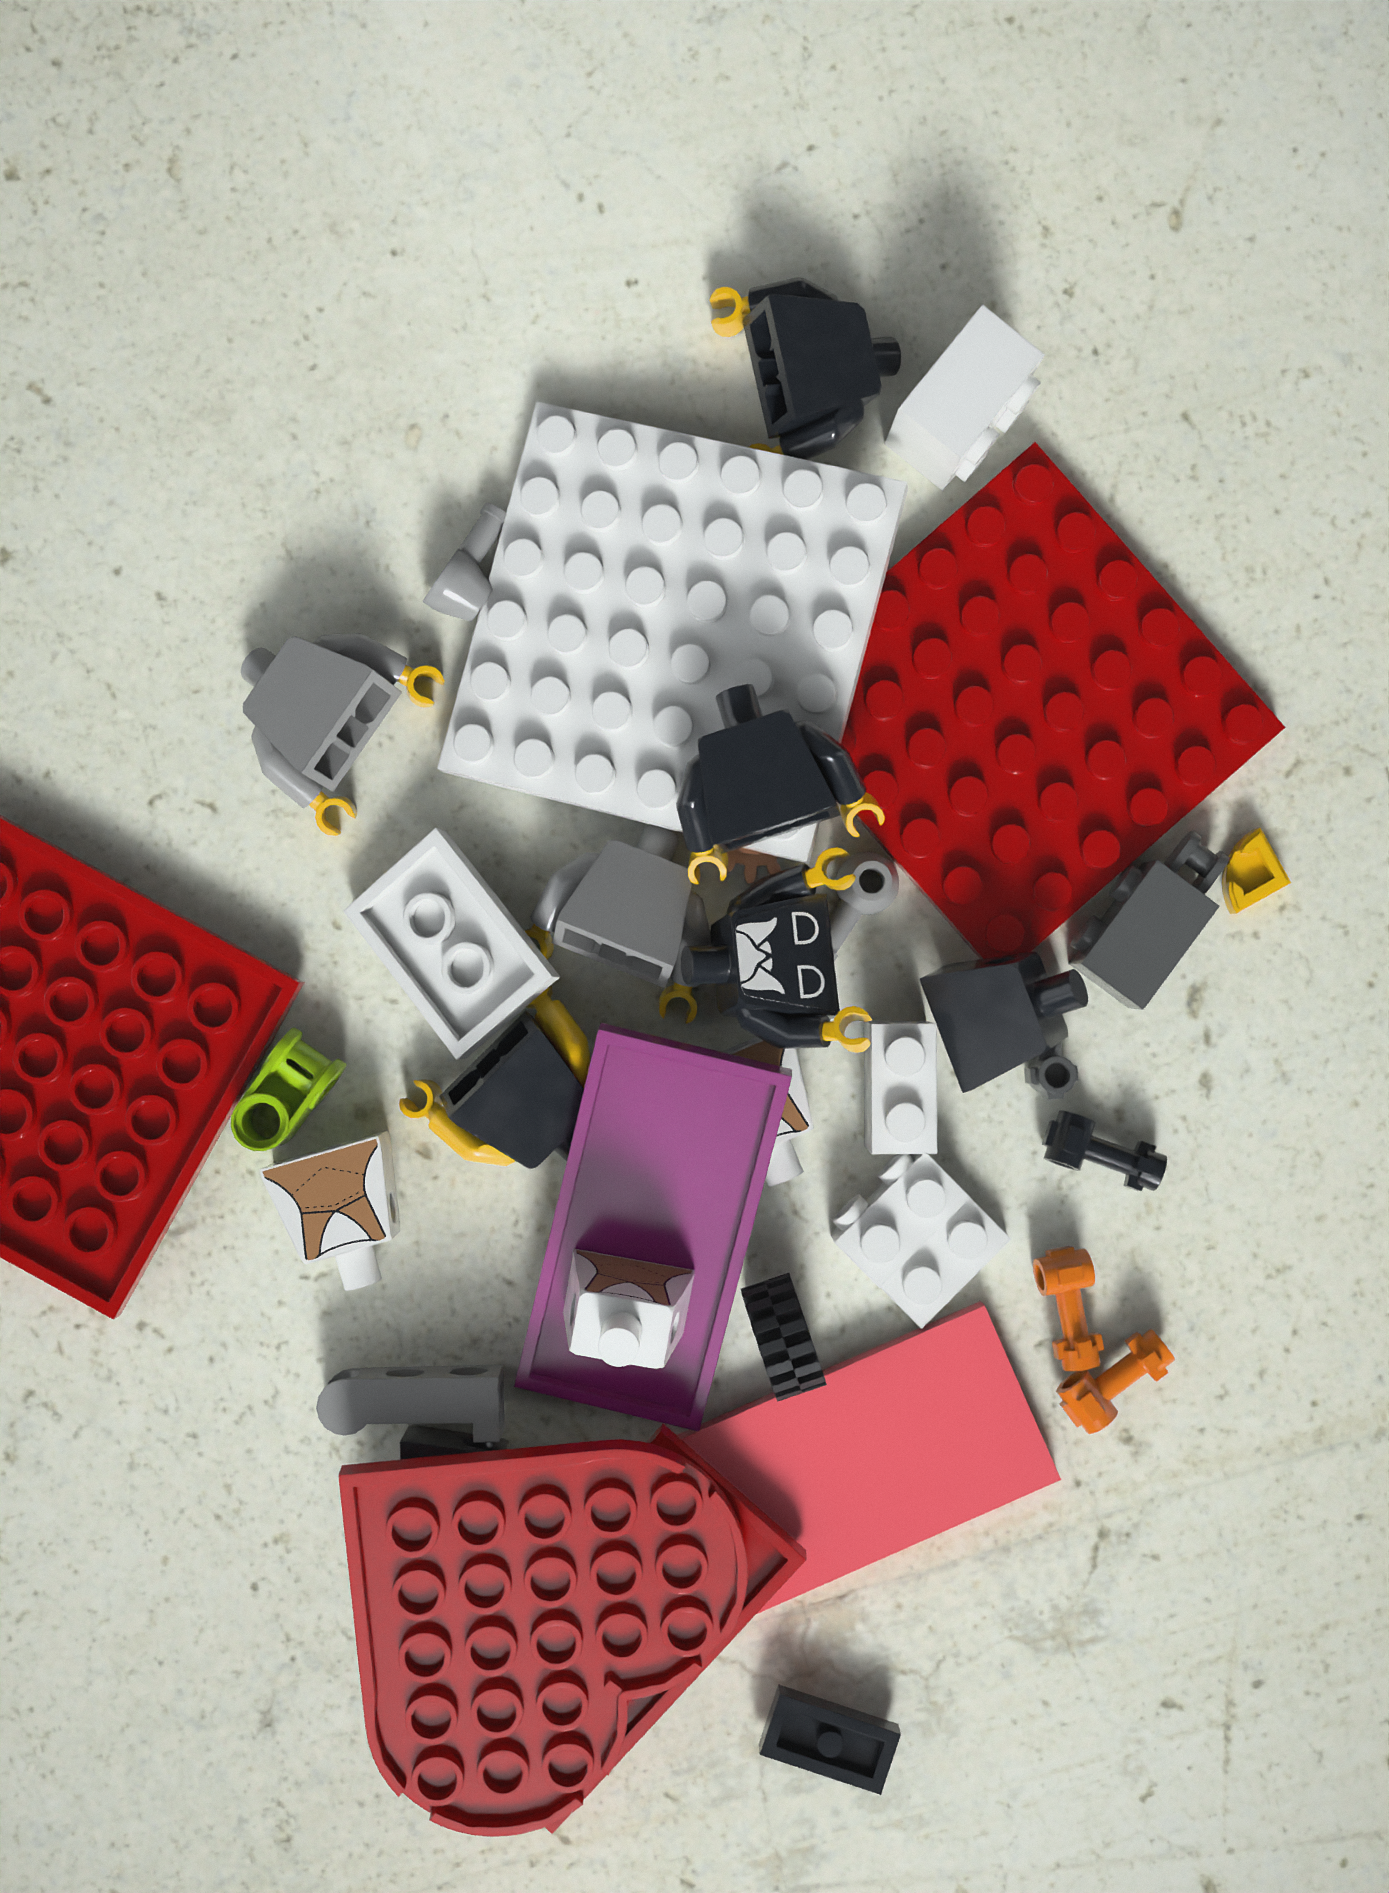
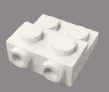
(918, 1235)

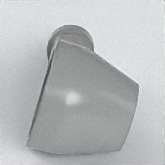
(462, 585)
(855, 900)

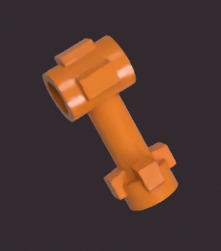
(1064, 1274)
(1088, 1399)

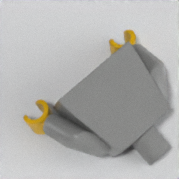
(319, 710)
(627, 912)

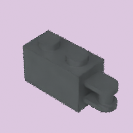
(1148, 923)

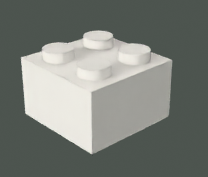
(967, 392)

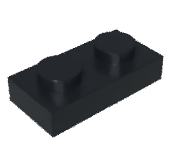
(829, 1739)

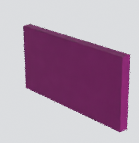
(665, 1175)

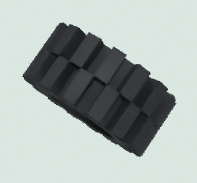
(783, 1337)

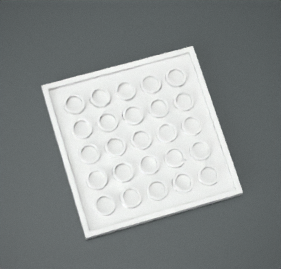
(642, 587)

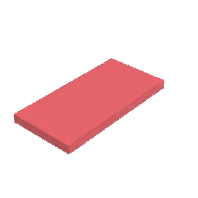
(886, 1448)

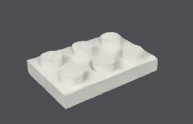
(451, 944)

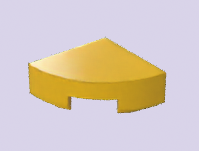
(1251, 872)

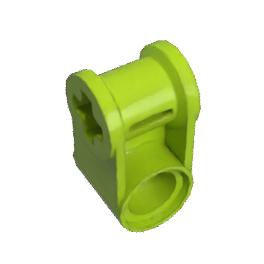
(287, 1089)

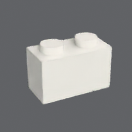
(900, 1087)

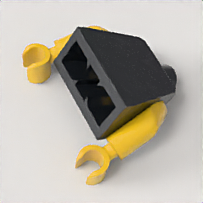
(517, 1095)

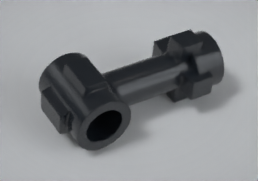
(1071, 1141)

